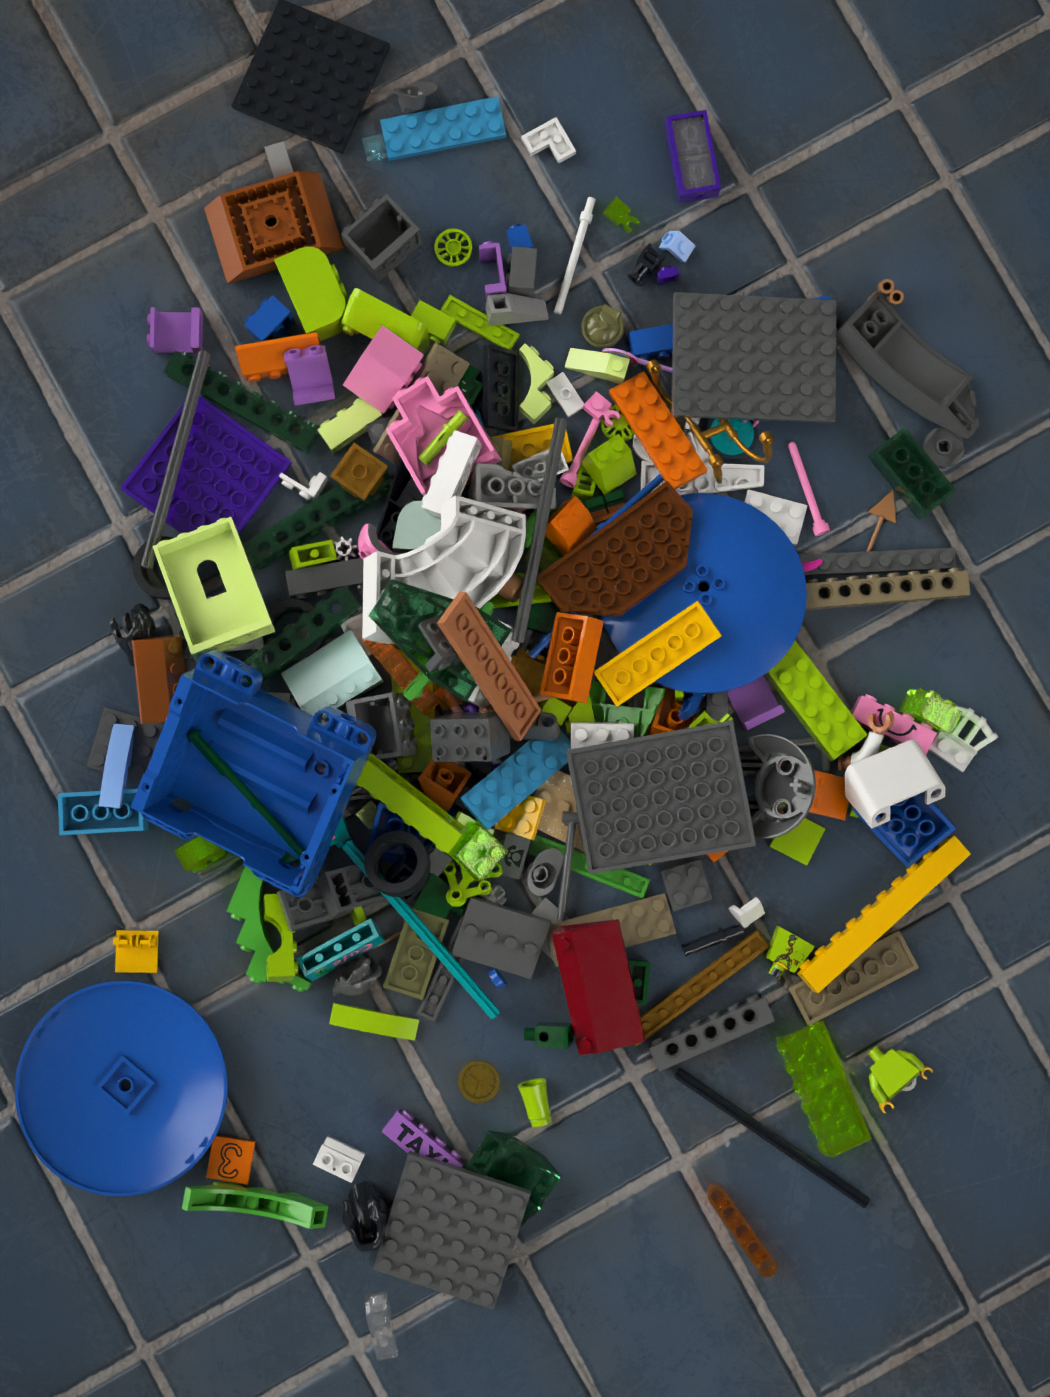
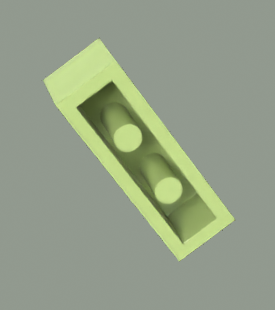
(348, 424)

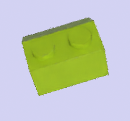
(610, 464)

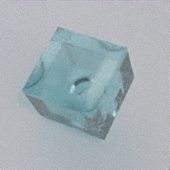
(374, 148)

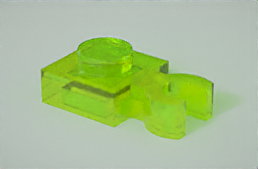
(618, 212)

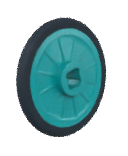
(727, 448)

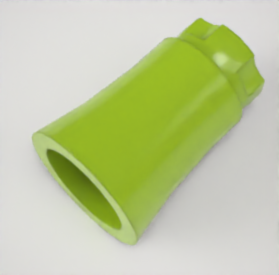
(536, 1101)

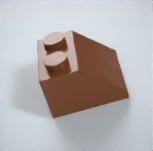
(443, 782)

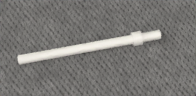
(585, 219)

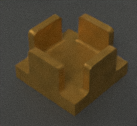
(359, 472)
(530, 669)

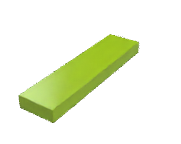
(478, 323)

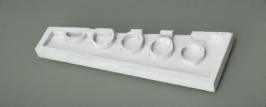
(733, 478)

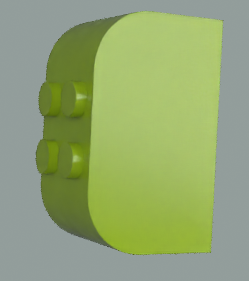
(314, 290)

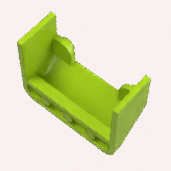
(367, 315)

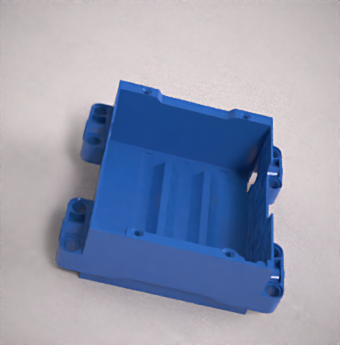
(272, 752)

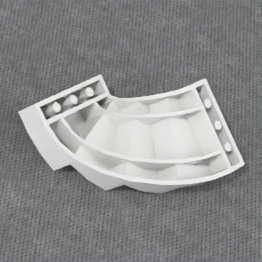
(469, 555)

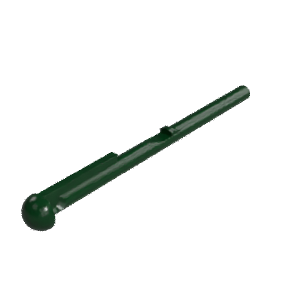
(223, 769)

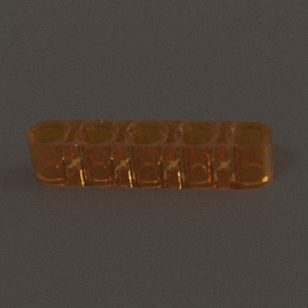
(401, 672)
(746, 1238)

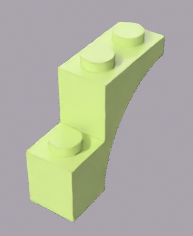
(541, 371)

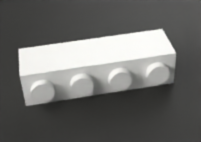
(452, 471)

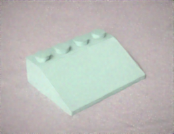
(332, 675)

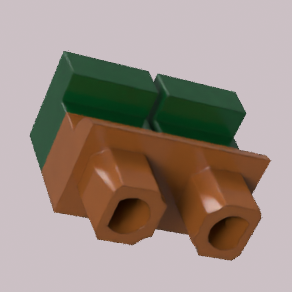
(596, 507)

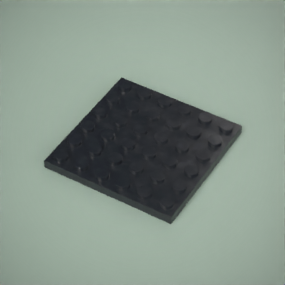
(311, 76)

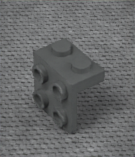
(443, 649)

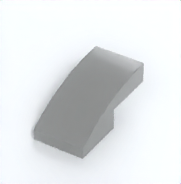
(278, 159)

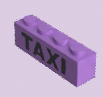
(416, 1138)

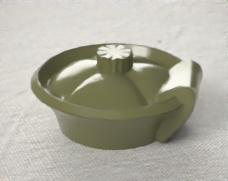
(602, 326)

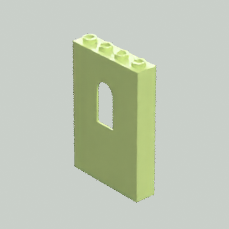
(222, 619)

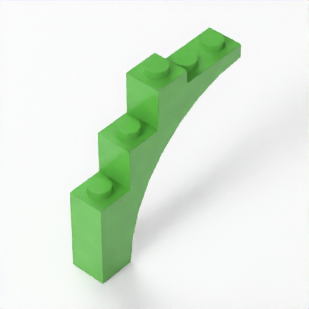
(248, 905)
(257, 1201)

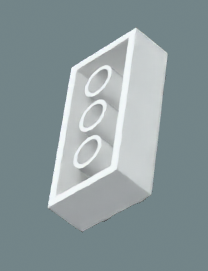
(535, 465)

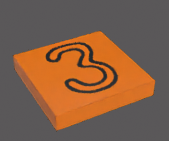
(231, 1159)

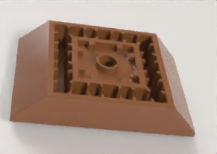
(249, 245)

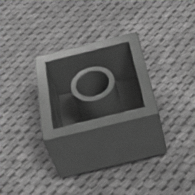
(522, 271)

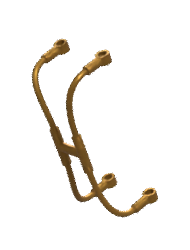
(715, 460)

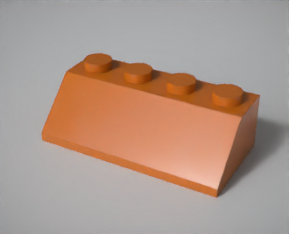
(267, 357)
(571, 657)

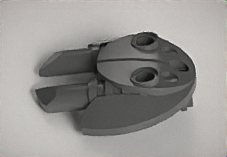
(776, 786)

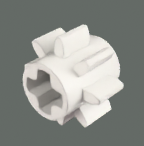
(339, 546)

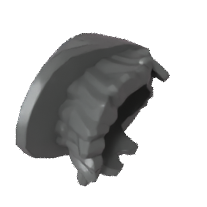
(356, 977)

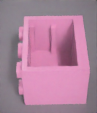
(384, 369)

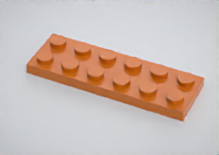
(657, 431)

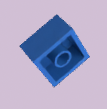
(269, 321)

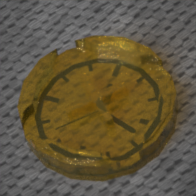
(478, 1081)

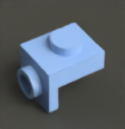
(677, 245)

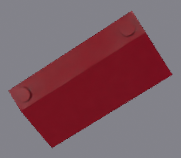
(598, 986)

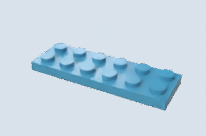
(443, 128)
(515, 779)

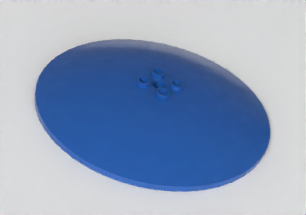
(752, 597)
(74, 1097)

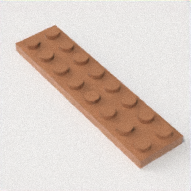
(489, 665)

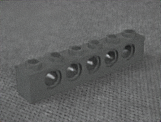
(761, 1017)

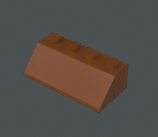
(157, 672)

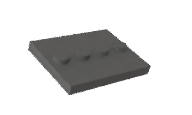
(501, 937)

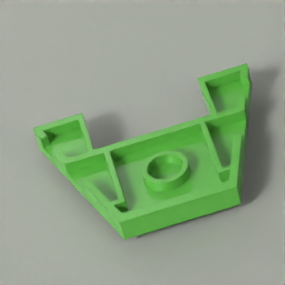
(640, 717)

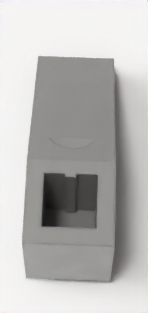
(514, 308)

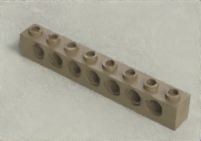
(958, 588)

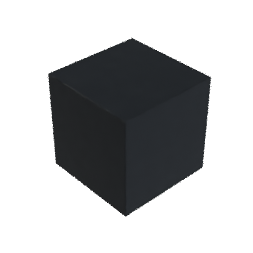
(402, 870)

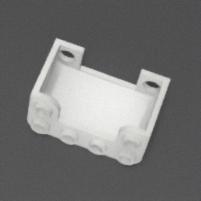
(889, 779)

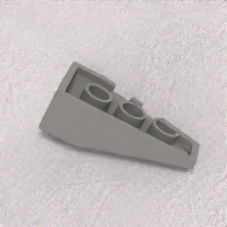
(504, 488)

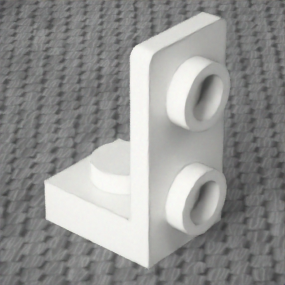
(316, 485)

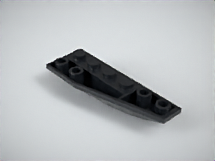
(402, 492)

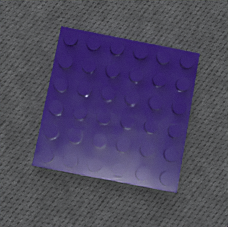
(220, 475)

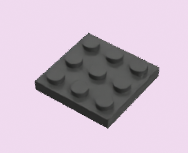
(144, 742)

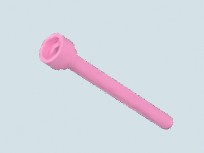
(569, 477)
(820, 526)

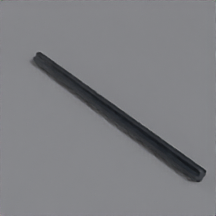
(772, 1138)

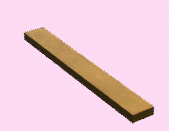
(702, 983)

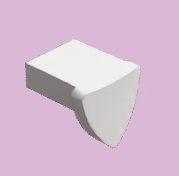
(748, 913)

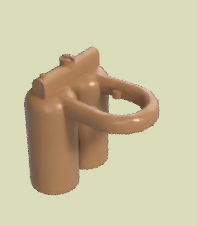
(887, 287)

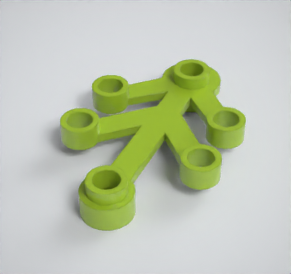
(465, 882)

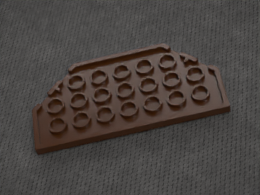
(624, 558)

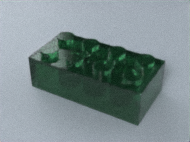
(911, 473)

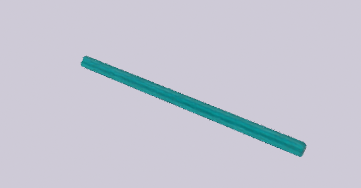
(430, 940)

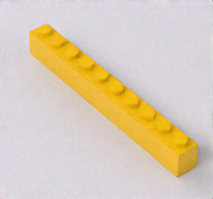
(882, 914)

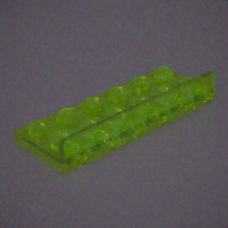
(823, 1089)

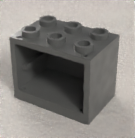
(381, 237)
(392, 722)
(468, 737)

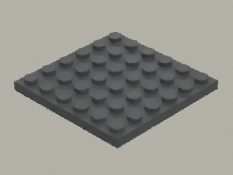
(452, 1230)

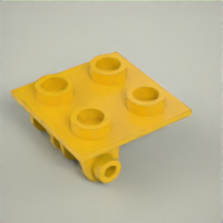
(136, 951)

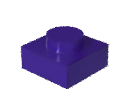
(667, 275)

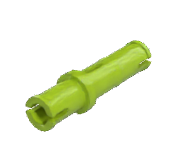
(441, 439)

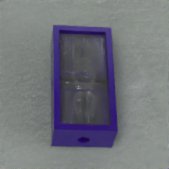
(692, 156)

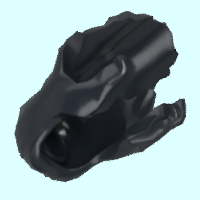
(142, 628)
(365, 1217)

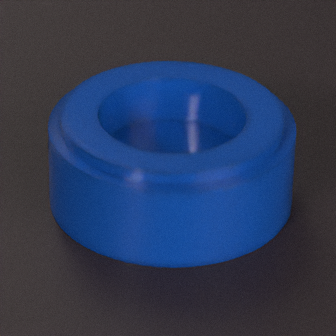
(497, 978)

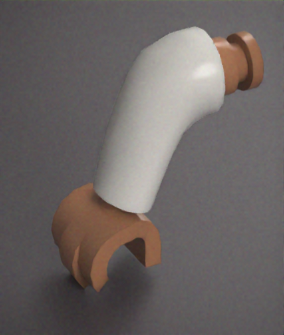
(871, 744)

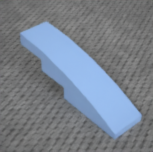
(116, 765)

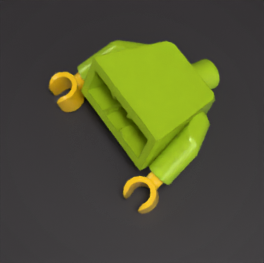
(893, 1073)

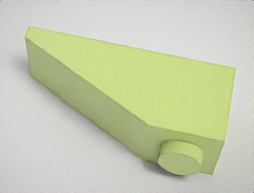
(598, 364)

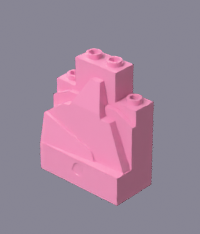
(423, 419)

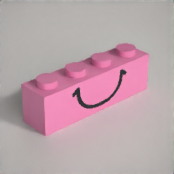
(903, 728)

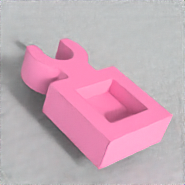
(599, 408)

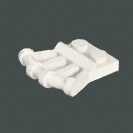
(956, 750)

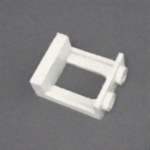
(339, 1156)

